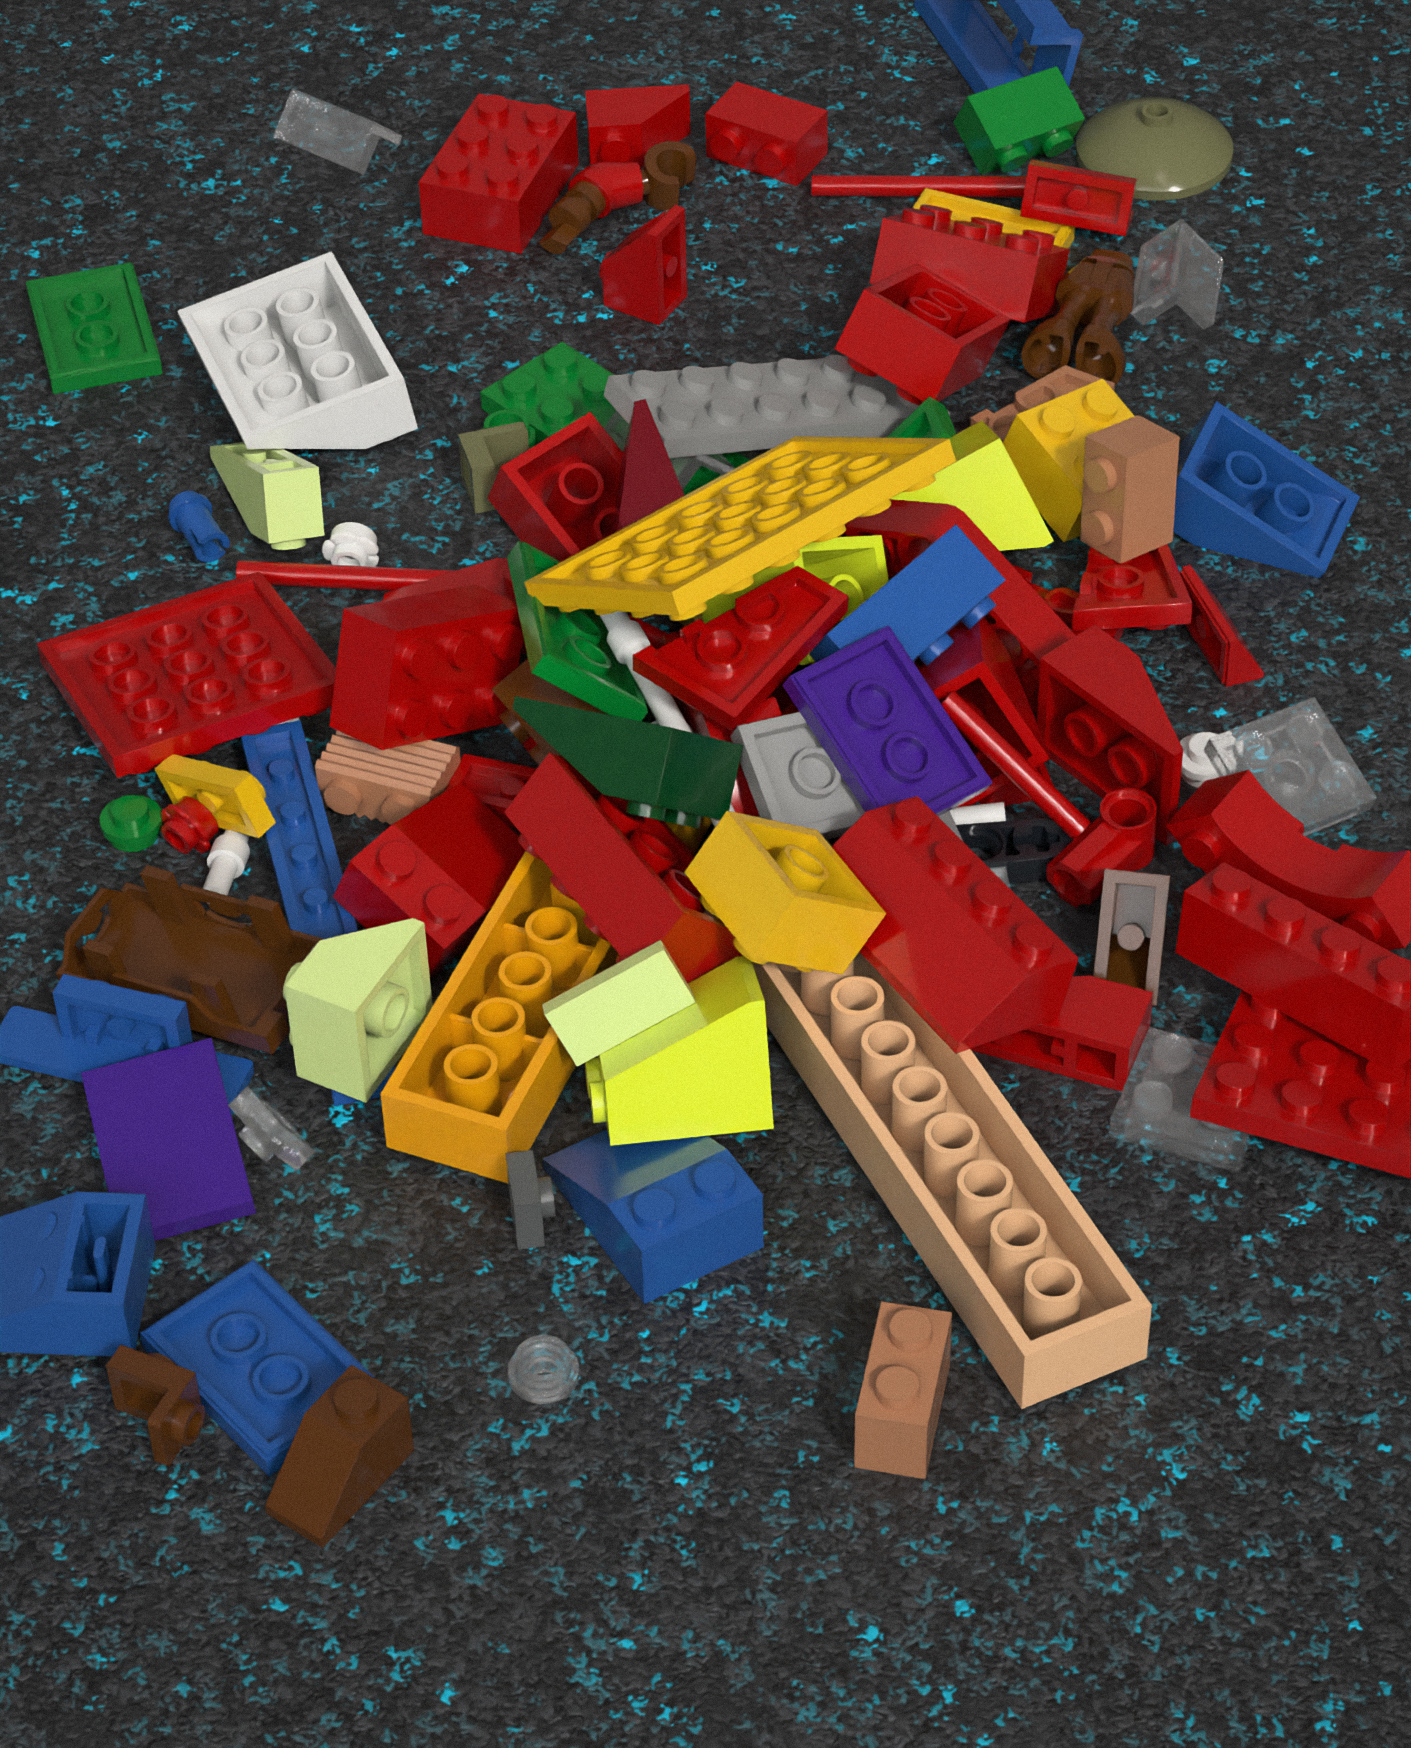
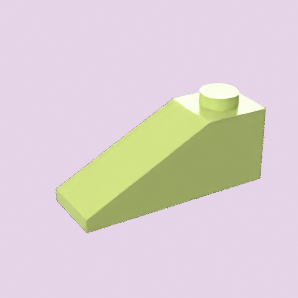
(273, 493)

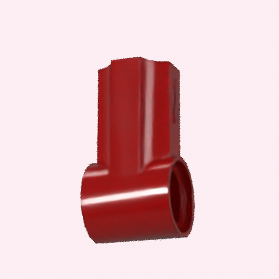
(1116, 840)

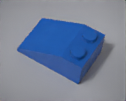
(1257, 497)
(661, 1207)

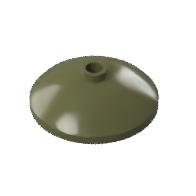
(1161, 143)

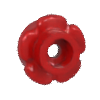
(188, 825)

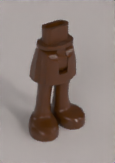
(1094, 294)

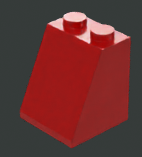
(987, 680)

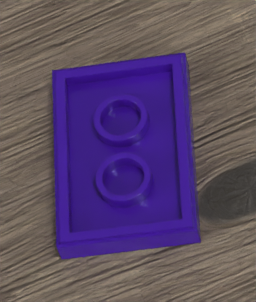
(886, 727)
(170, 1136)

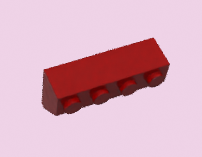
(618, 869)
(953, 930)
(1299, 963)

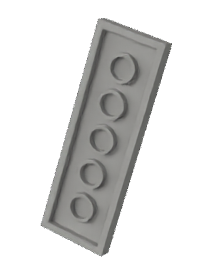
(760, 404)

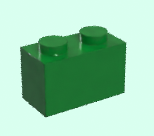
(1019, 121)

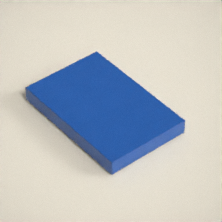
(253, 1359)

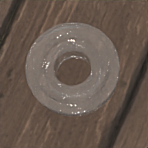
(542, 1355)

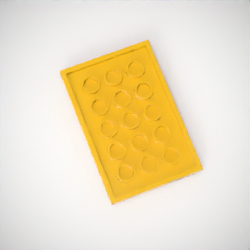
(740, 525)

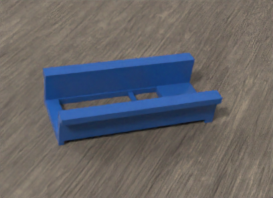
(985, 53)

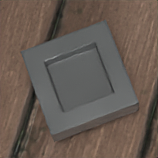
(529, 1199)

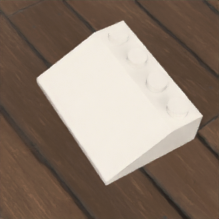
(300, 362)

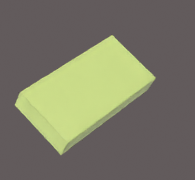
(618, 1003)

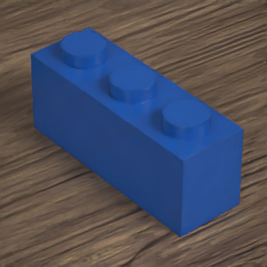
(924, 601)

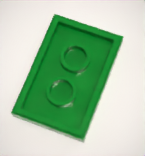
(93, 328)

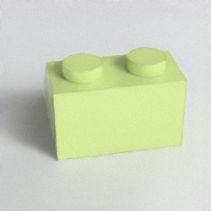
(358, 1005)

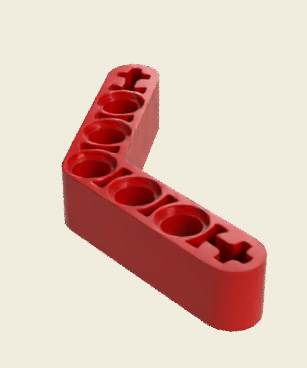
(1021, 616)

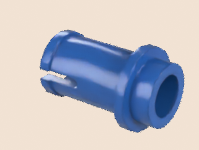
(192, 516)

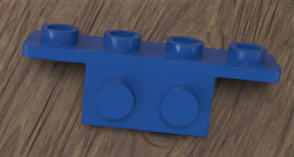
(102, 1027)

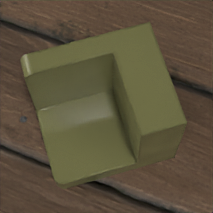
(483, 455)

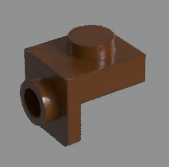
(160, 1393)

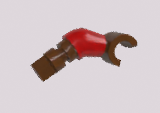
(619, 185)

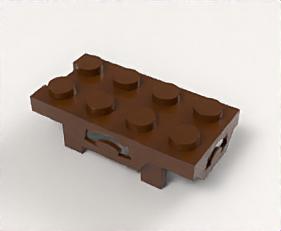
(173, 947)

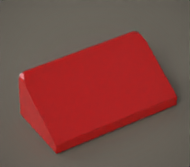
(1218, 635)

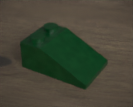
(653, 766)

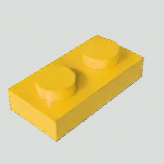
(229, 794)

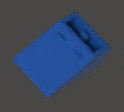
(75, 1274)

